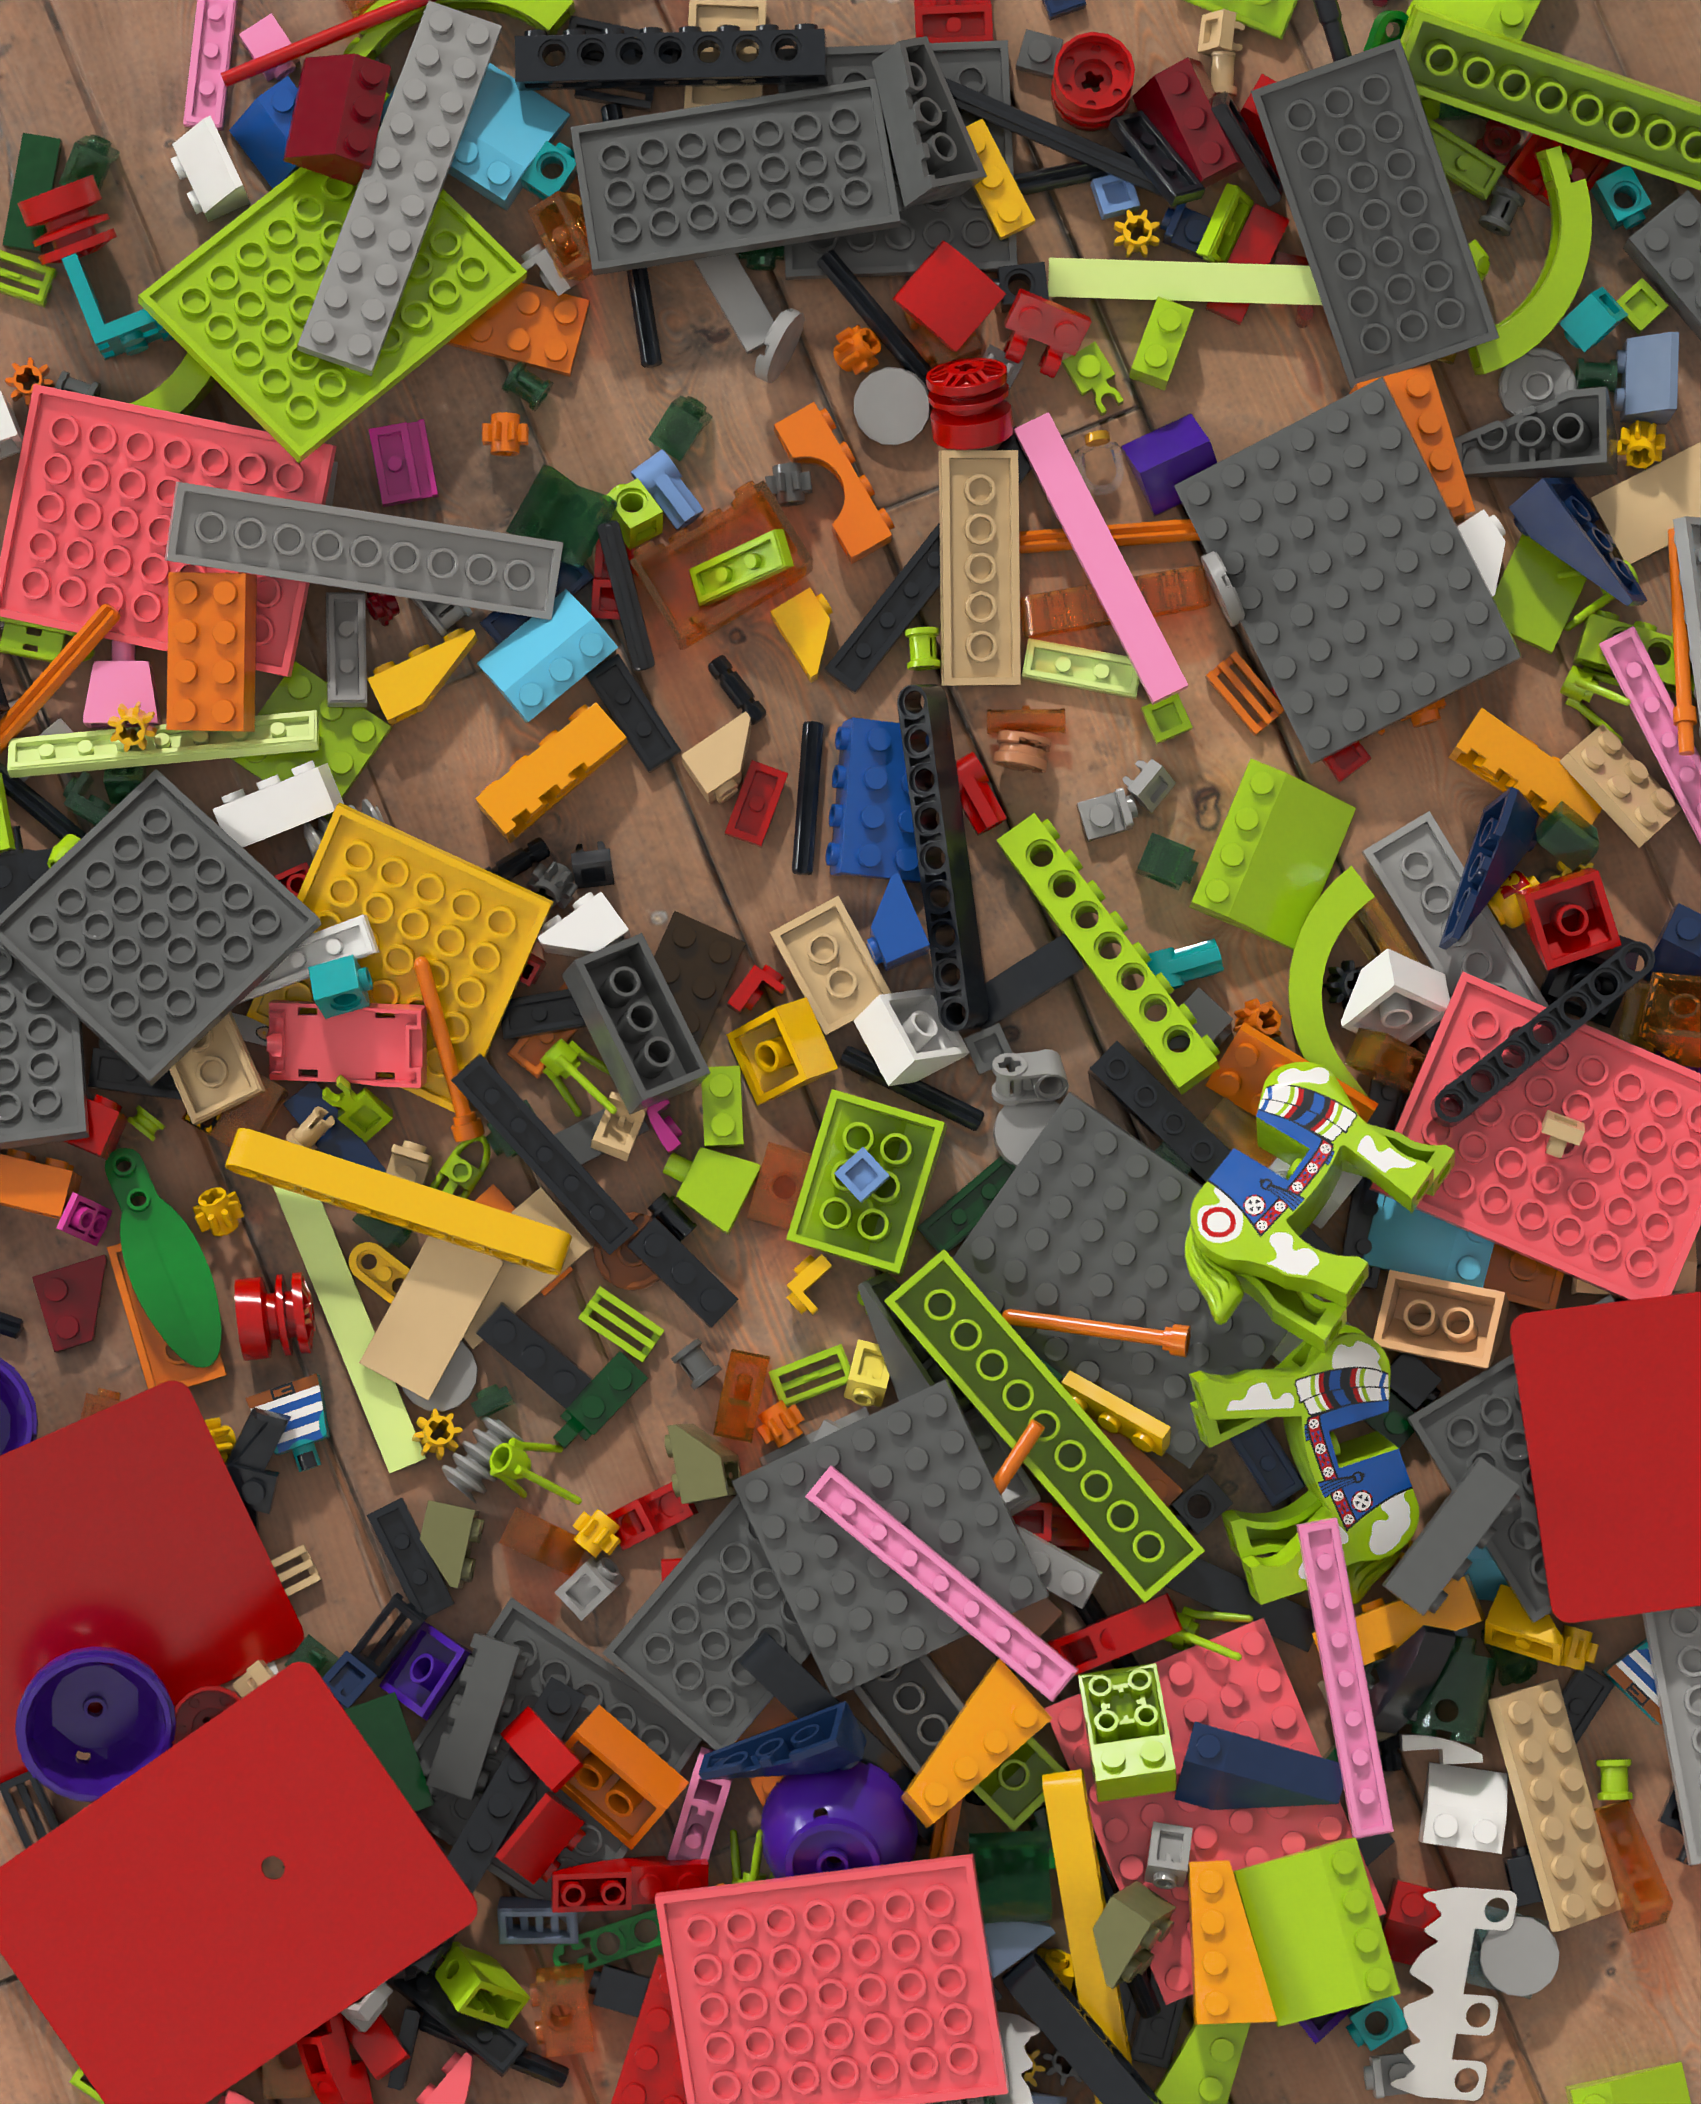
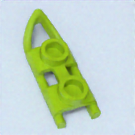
(49, 643)
(462, 1172)

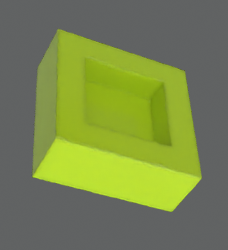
(1641, 305)
(1166, 718)

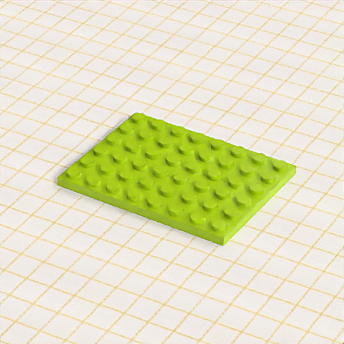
(253, 284)

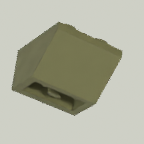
(701, 1465)
(449, 1537)
(1129, 1931)

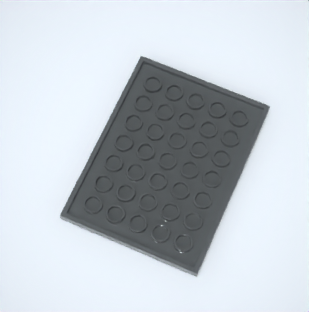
(1349, 571)
(1100, 1235)

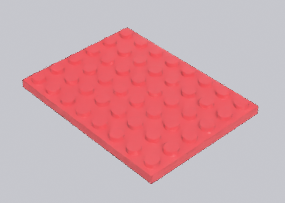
(98, 510)
(1607, 1210)
(1228, 1694)
(835, 1987)

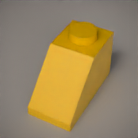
(805, 628)
(1512, 1630)

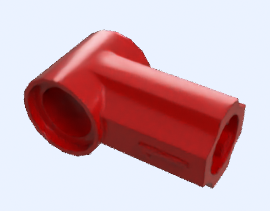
(976, 795)

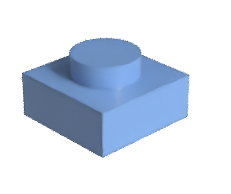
(1114, 196)
(862, 1175)

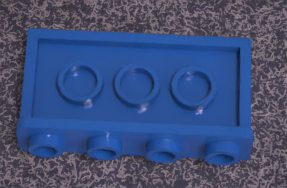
(872, 804)

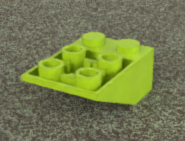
(1127, 1732)

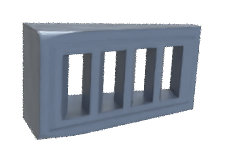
(524, 1934)

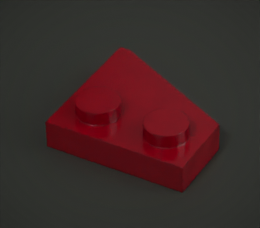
(71, 1301)

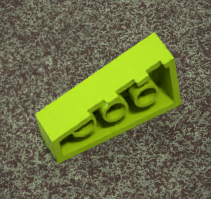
(1204, 2065)

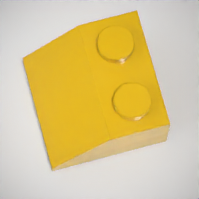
(781, 1051)

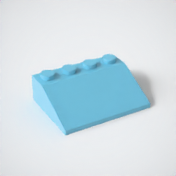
(502, 137)
(1425, 1246)

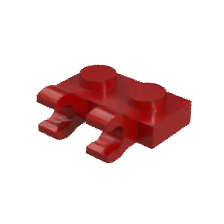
(1047, 323)

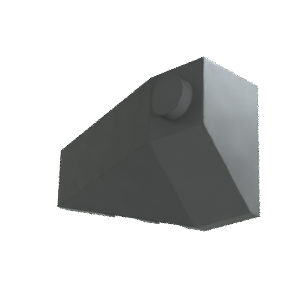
(1553, 440)
(905, 1358)

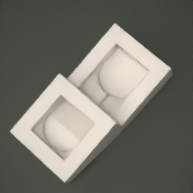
(1449, 1751)

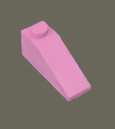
(699, 1815)

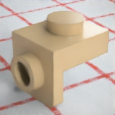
(618, 1131)

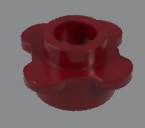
(1500, 131)
(382, 607)

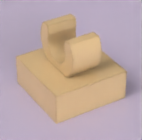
(1218, 32)
(1561, 1130)

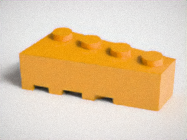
(1514, 761)
(551, 771)
(1389, 1625)
(982, 1736)
(1223, 1954)

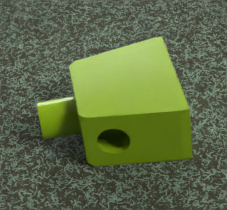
(713, 1184)
(468, 1975)

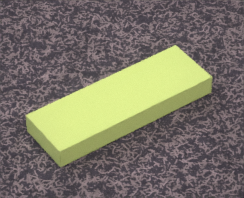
(1080, 668)

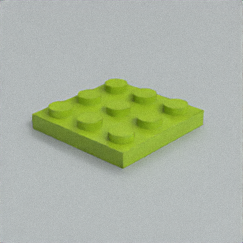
(345, 733)

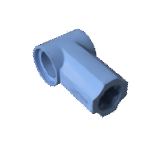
(664, 484)

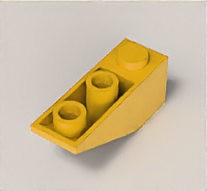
(415, 682)

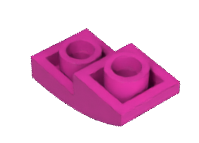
(666, 1128)
(84, 1219)

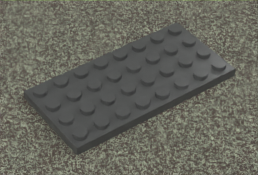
(735, 177)
(1375, 213)

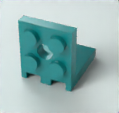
(122, 335)

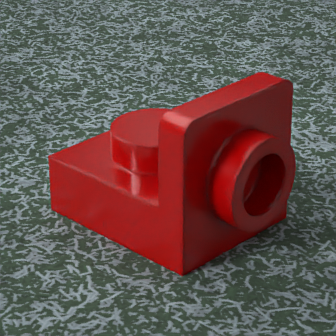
(748, 992)

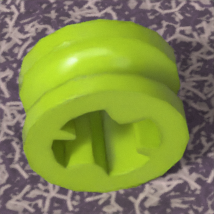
(145, 1123)

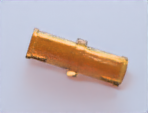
(1026, 720)

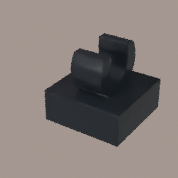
(592, 867)

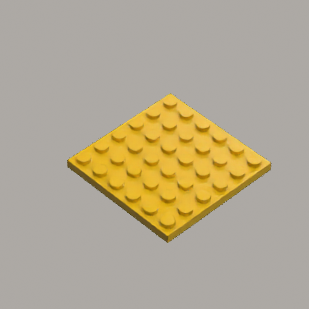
(428, 906)

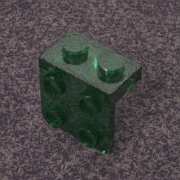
(562, 513)
(1013, 1875)

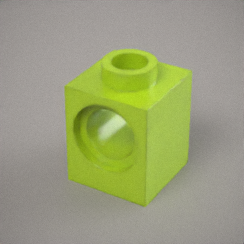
(639, 525)

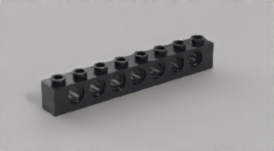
(651, 72)
(1167, 1118)

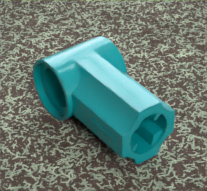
(1187, 962)

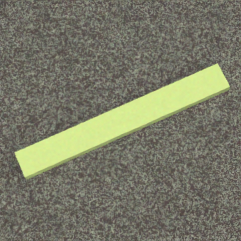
(1182, 281)
(96, 752)
(350, 1327)

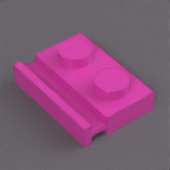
(403, 463)

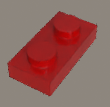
(756, 803)

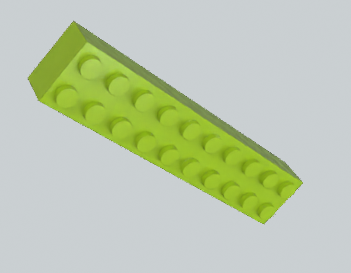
(1554, 96)
(1072, 1452)

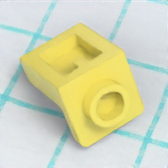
(867, 1375)

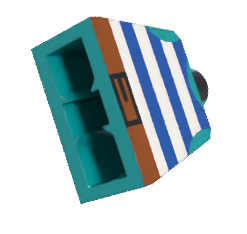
(309, 1420)
(1634, 1677)

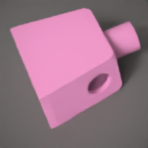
(120, 682)

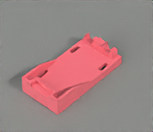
(348, 1044)

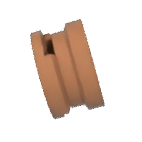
(1022, 751)

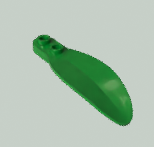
(165, 1265)

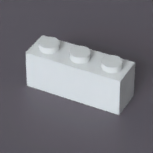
(278, 804)

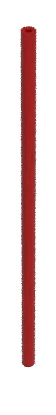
(320, 40)

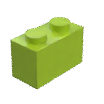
(1161, 343)
(723, 1108)

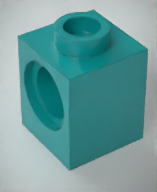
(549, 154)
(1622, 181)
(1592, 319)
(340, 986)
(1394, 2023)

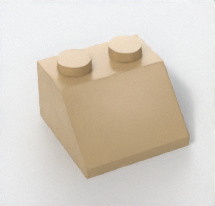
(720, 760)

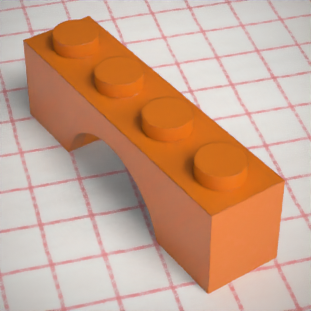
(810, 440)

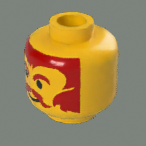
(1504, 902)

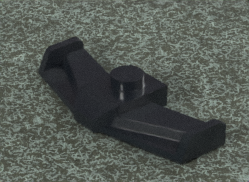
(250, 1458)

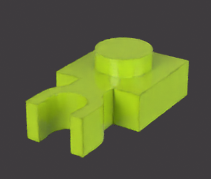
(1090, 372)
(359, 1112)

